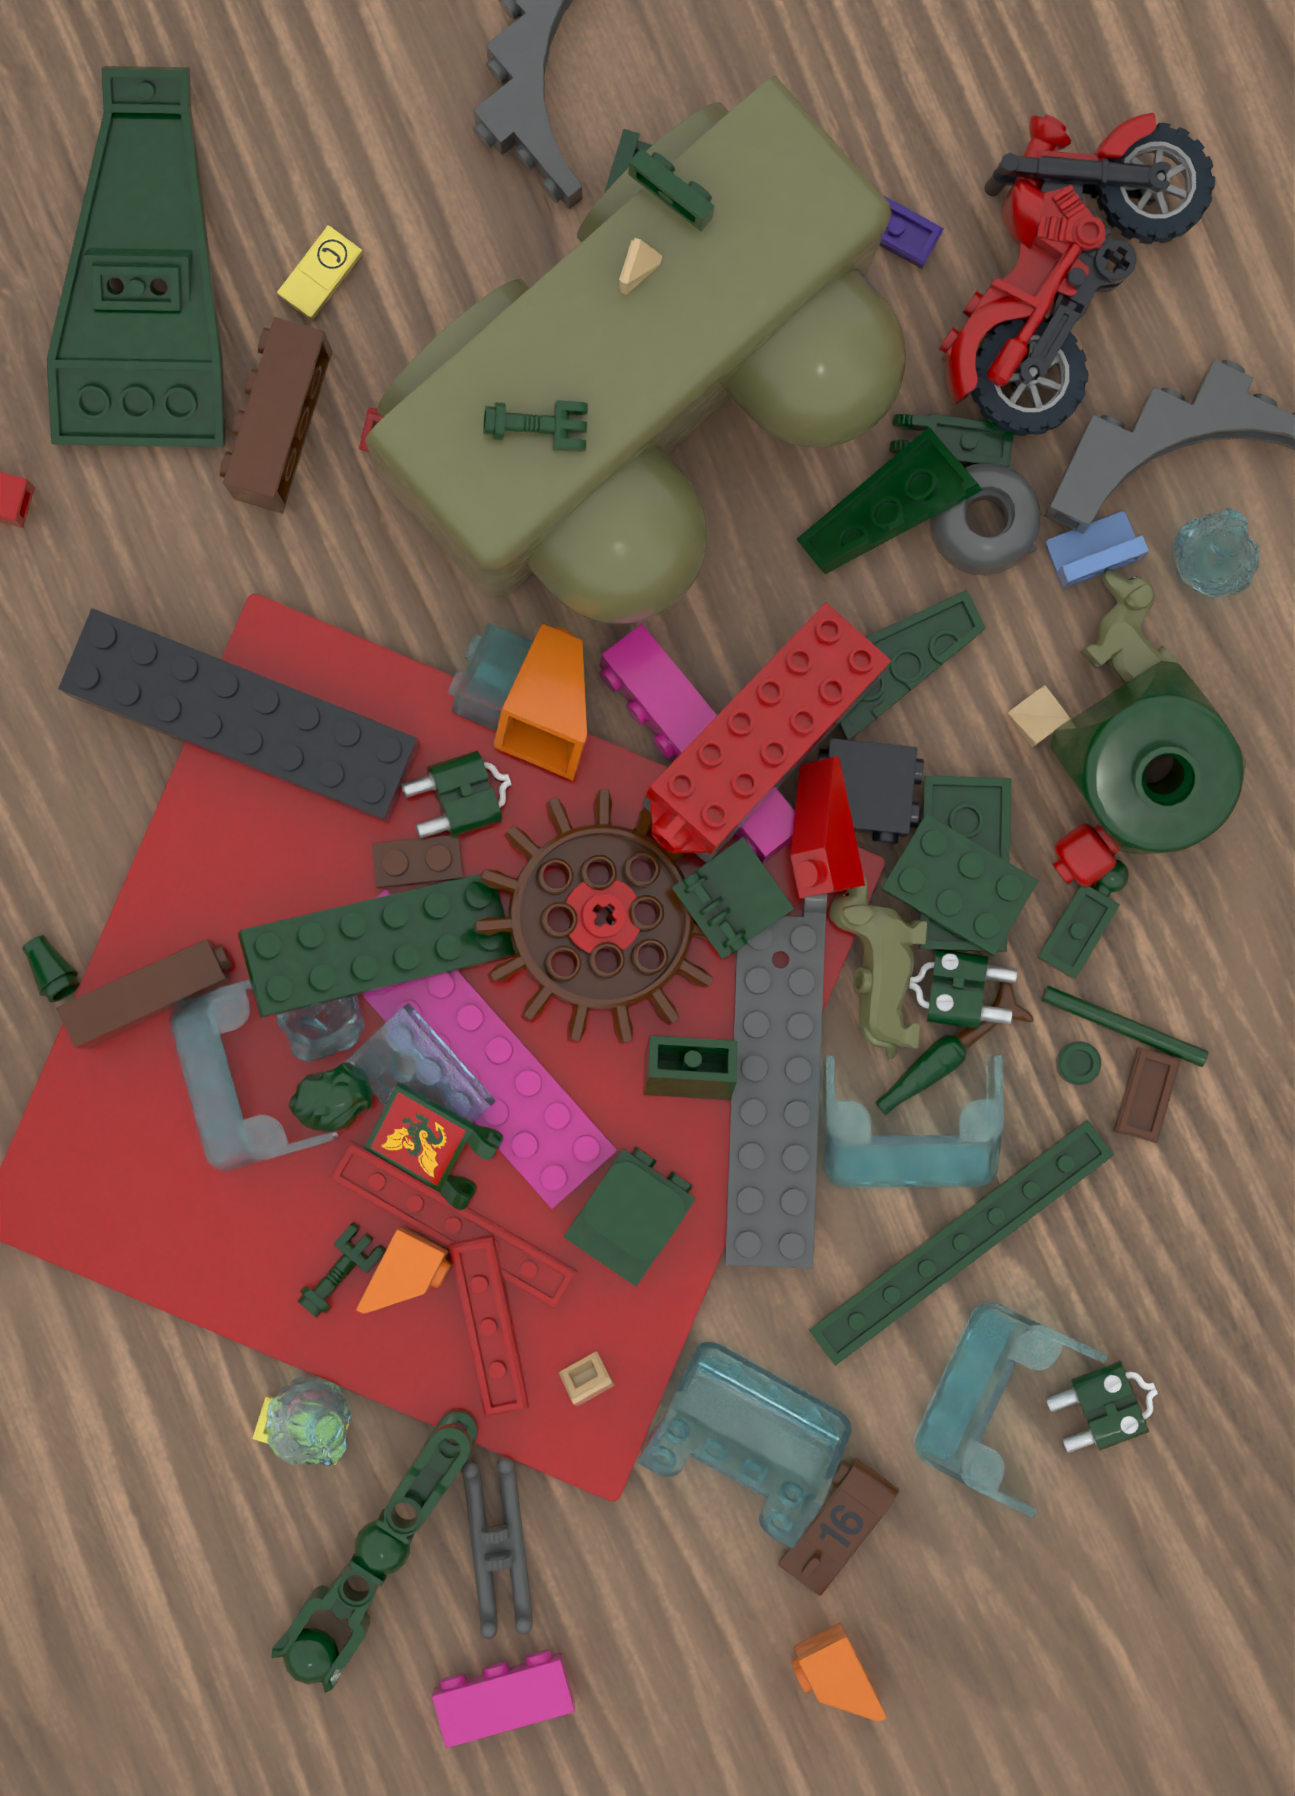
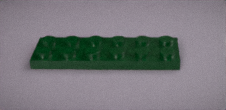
(372, 945)

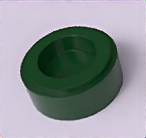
(1078, 1063)

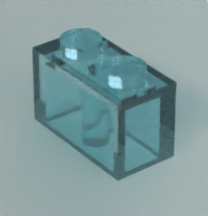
(489, 676)

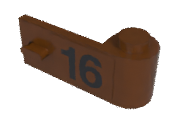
(840, 1526)

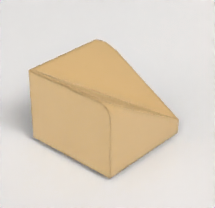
(1038, 716)

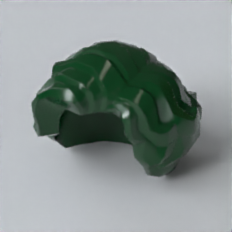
(332, 1098)

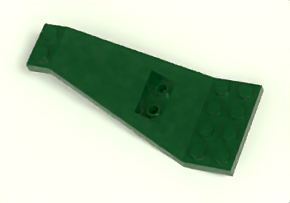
(139, 359)

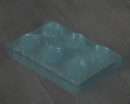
(416, 1056)

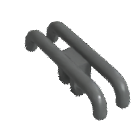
(498, 1547)

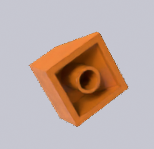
(405, 1271)
(836, 1674)

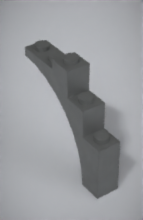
(518, 109)
(1165, 423)

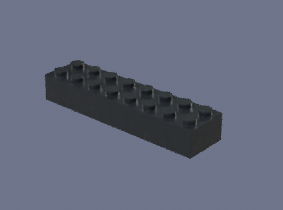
(239, 715)

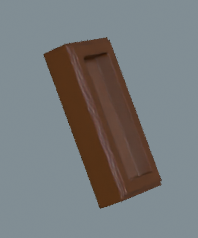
(1147, 1095)

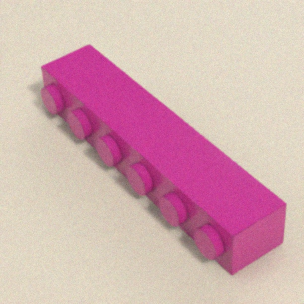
(677, 715)

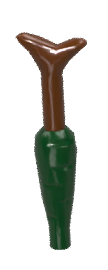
(946, 1054)

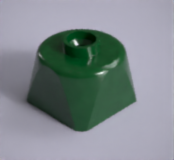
(1122, 733)

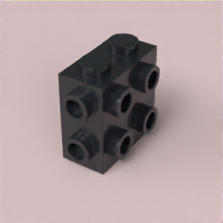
(879, 786)

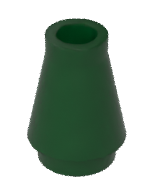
(51, 972)

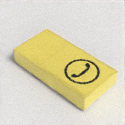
(320, 273)

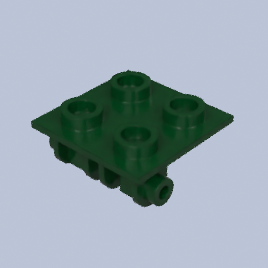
(733, 898)

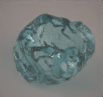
(1216, 554)
(323, 1028)
(308, 1422)

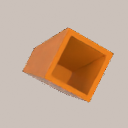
(547, 705)

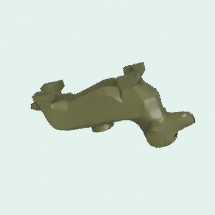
(1120, 630)
(884, 969)

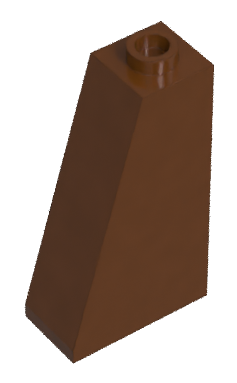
(144, 994)

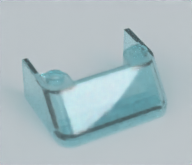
(224, 1134)
(866, 1161)
(972, 1388)

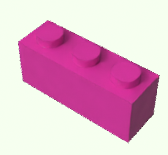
(503, 1698)

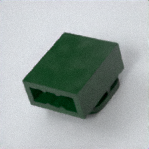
(631, 1215)

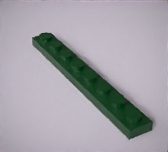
(961, 1242)

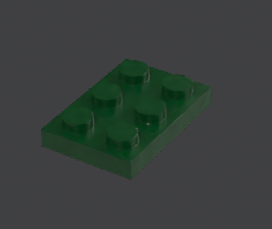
(959, 885)

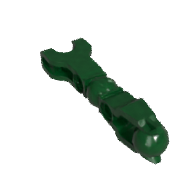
(379, 1551)

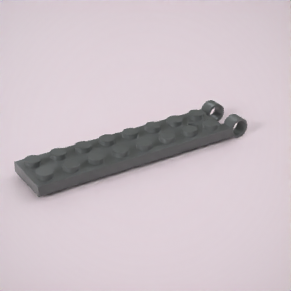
(776, 1094)

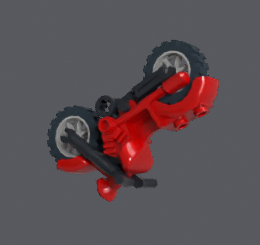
(1066, 259)

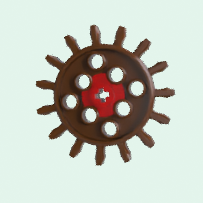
(537, 942)

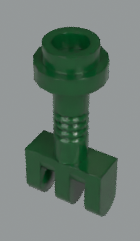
(498, 420)
(315, 1299)

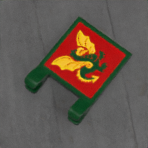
(428, 1141)

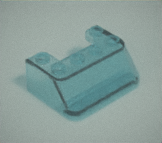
(754, 1433)

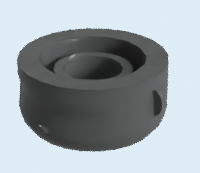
(997, 553)

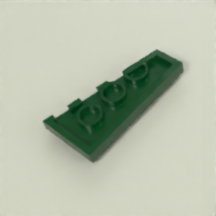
(894, 499)

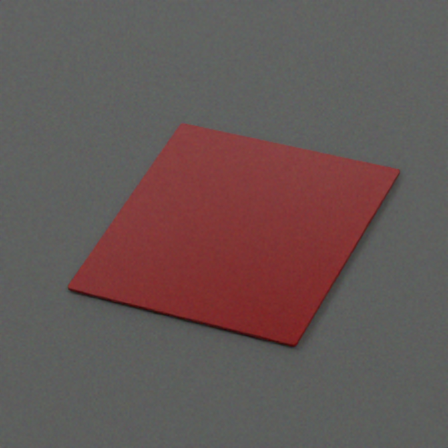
(113, 1161)

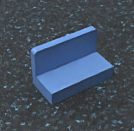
(1103, 546)

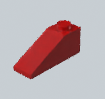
(823, 832)

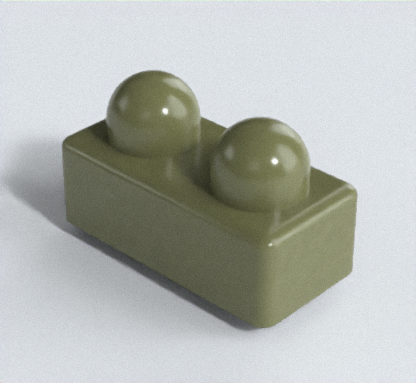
(747, 310)

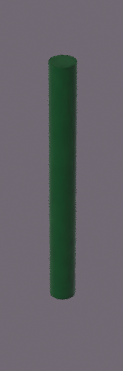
(1125, 1026)

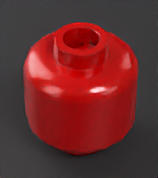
(1085, 855)

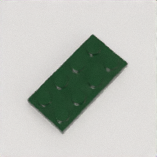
(978, 811)

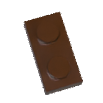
(417, 861)

